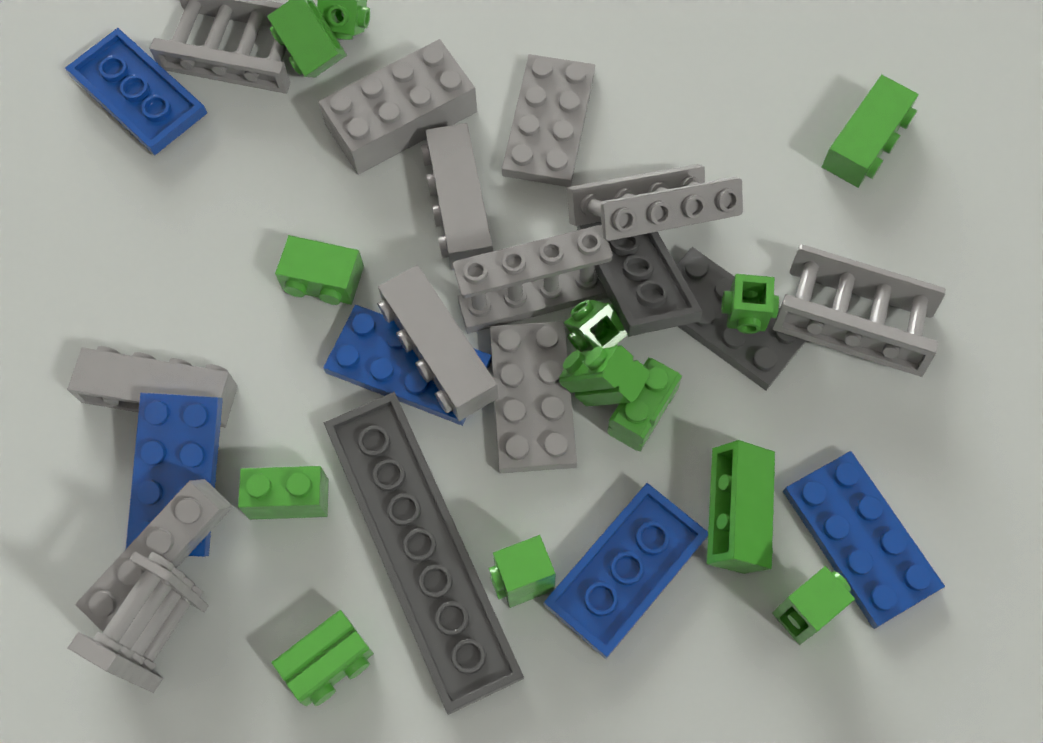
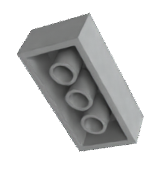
(398, 105)

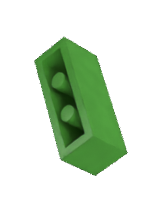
(871, 131)
(741, 507)

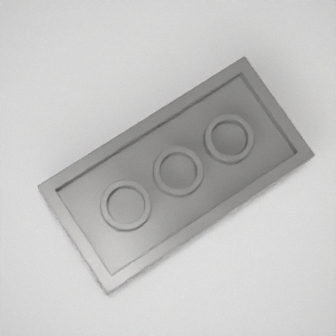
(548, 120)
(532, 405)

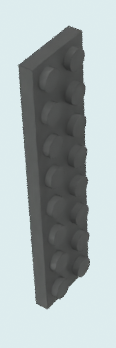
(423, 554)

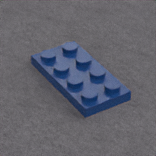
(136, 91)
(375, 359)
(173, 446)
(863, 539)
(626, 570)

